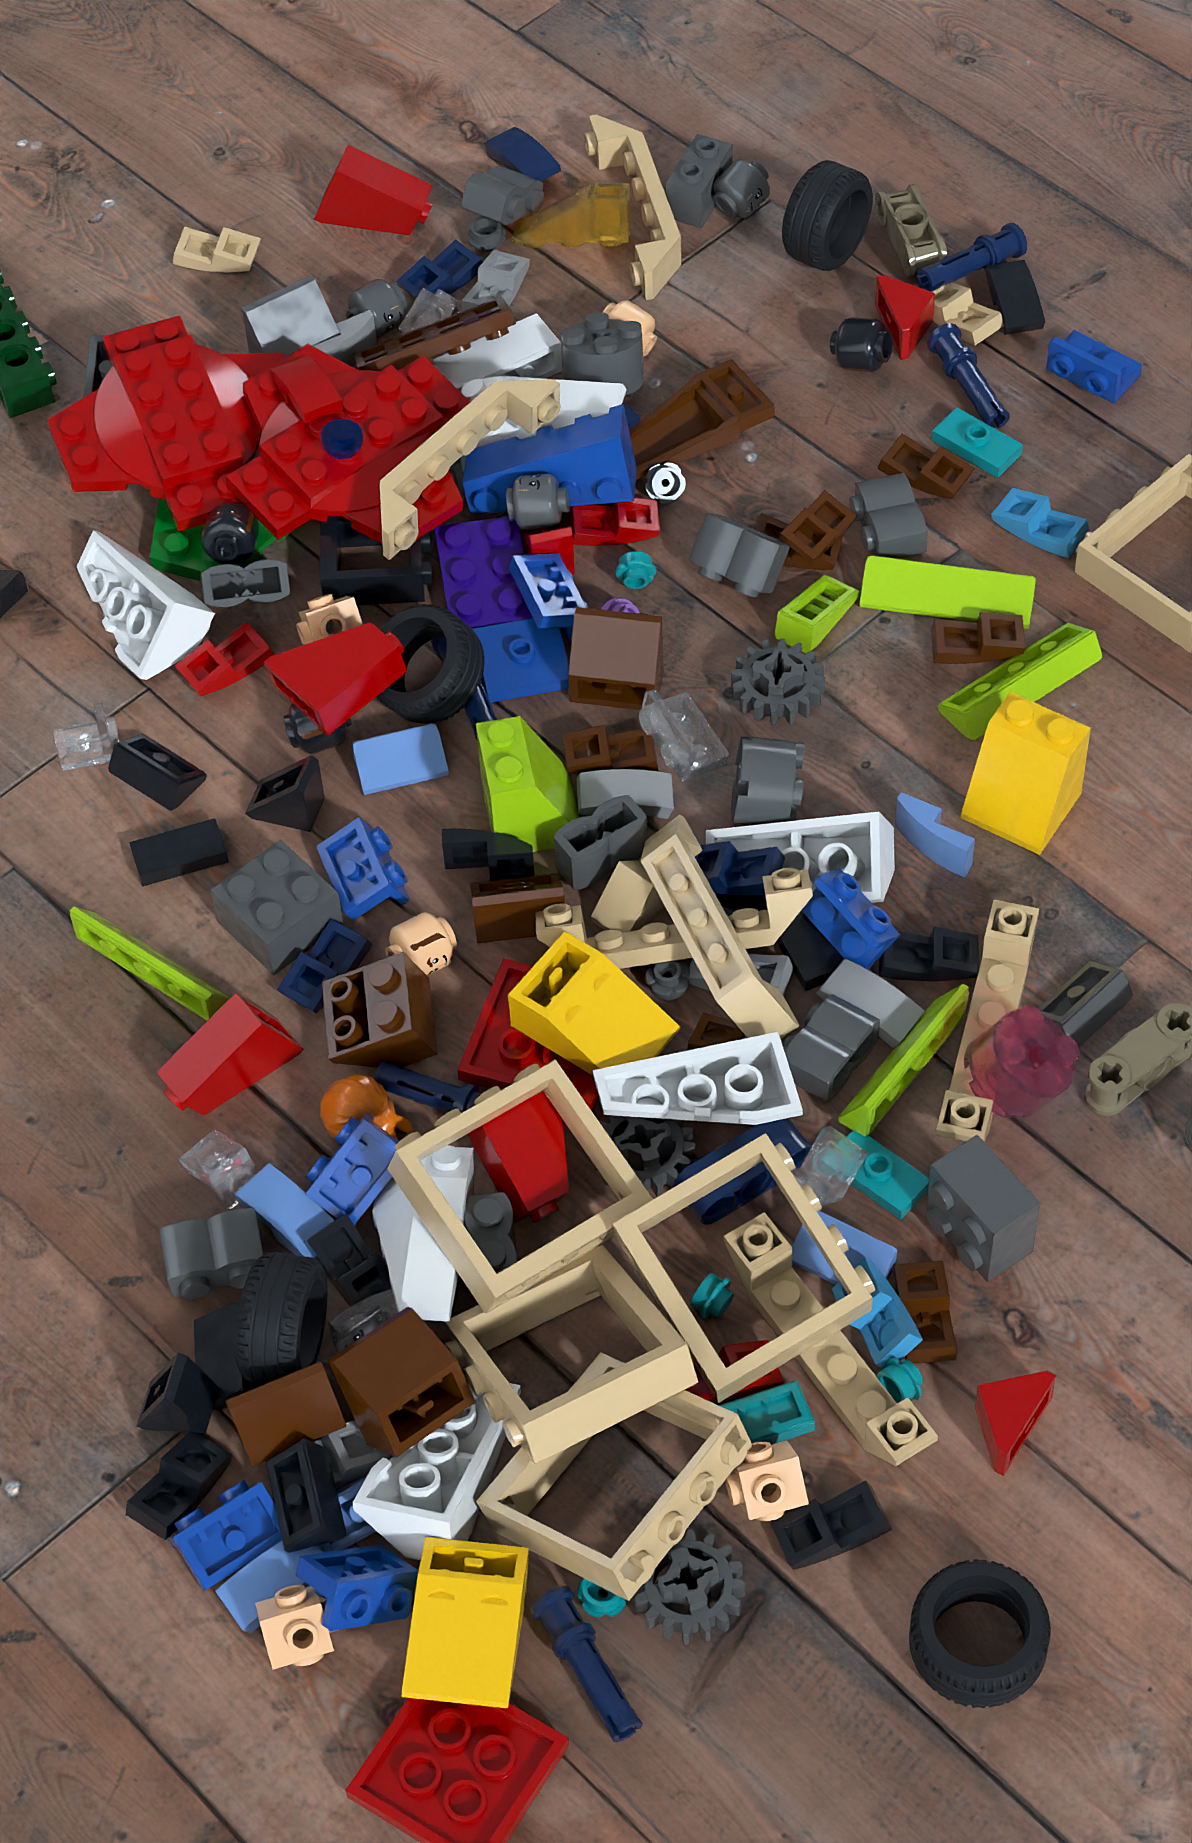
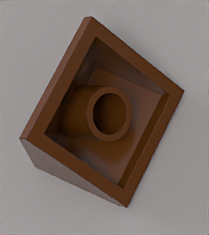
(509, 906)
(286, 1413)

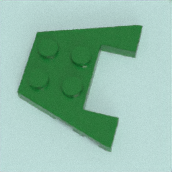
(183, 551)

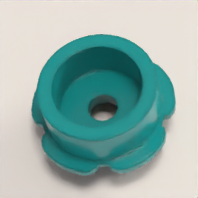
(635, 570)
(712, 1296)
(901, 1380)
(598, 1606)

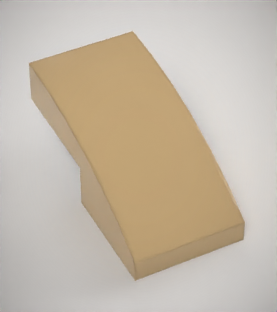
(207, 252)
(956, 306)

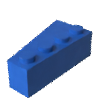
(587, 457)

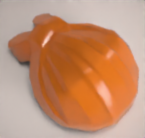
(355, 1097)

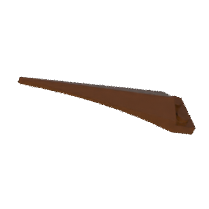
(699, 418)

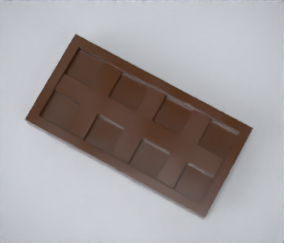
(448, 334)

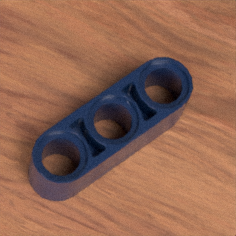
(753, 1181)

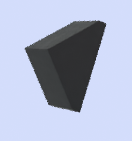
(290, 796)
(179, 1398)

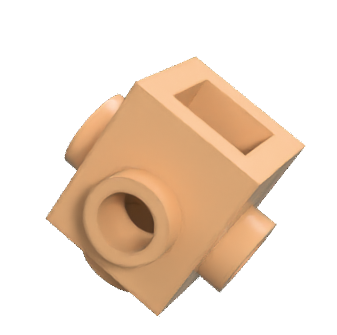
(341, 612)
(767, 1481)
(294, 1627)

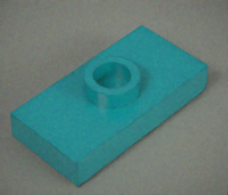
(977, 442)
(888, 1178)
(774, 1414)

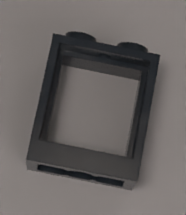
(370, 585)

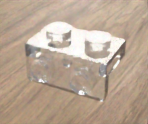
(682, 735)

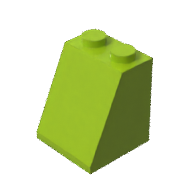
(523, 783)

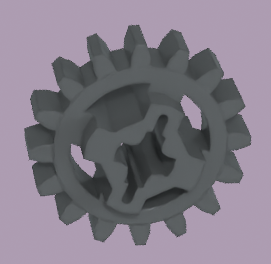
(798, 687)
(650, 1143)
(685, 1609)

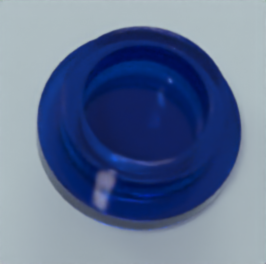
(342, 438)

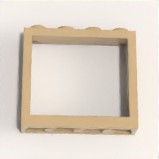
(1120, 527)
(447, 1229)
(719, 1379)
(596, 1404)
(664, 1524)

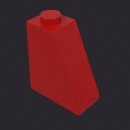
(373, 196)
(338, 673)
(227, 1056)
(526, 1157)

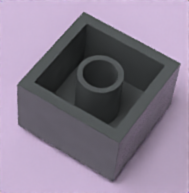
(276, 906)
(981, 1208)

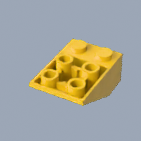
(588, 1009)
(466, 1622)

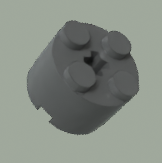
(604, 351)
(767, 781)

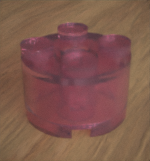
(1021, 1062)

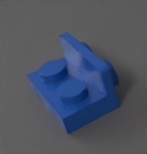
(1092, 365)
(547, 590)
(362, 868)
(849, 918)
(355, 1171)
(229, 1535)
(360, 1585)

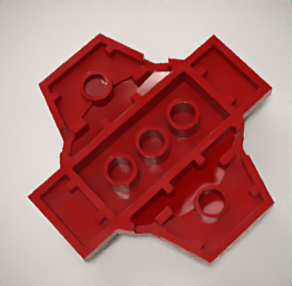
(163, 421)
(302, 482)

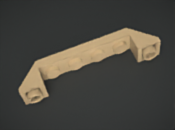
(619, 146)
(523, 401)
(785, 897)
(709, 935)
(996, 993)
(833, 1365)

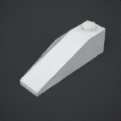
(576, 400)
(144, 609)
(853, 842)
(715, 1083)
(415, 1262)
(434, 1483)

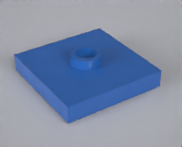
(522, 660)

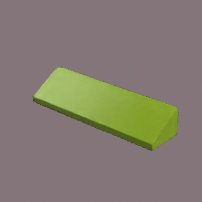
(944, 590)
(1029, 675)
(147, 963)
(905, 1062)

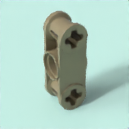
(910, 229)
(1140, 1060)

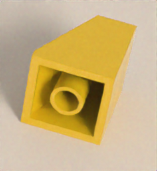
(1027, 773)

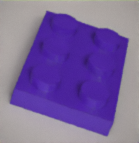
(477, 571)

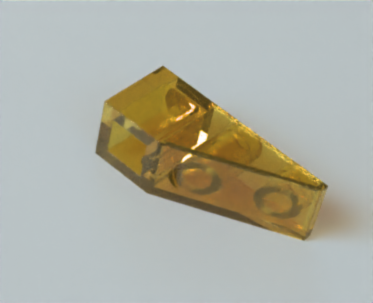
(588, 216)

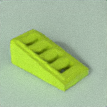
(813, 616)

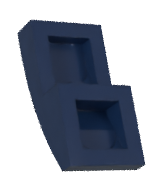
(522, 154)
(446, 272)
(735, 871)
(333, 954)

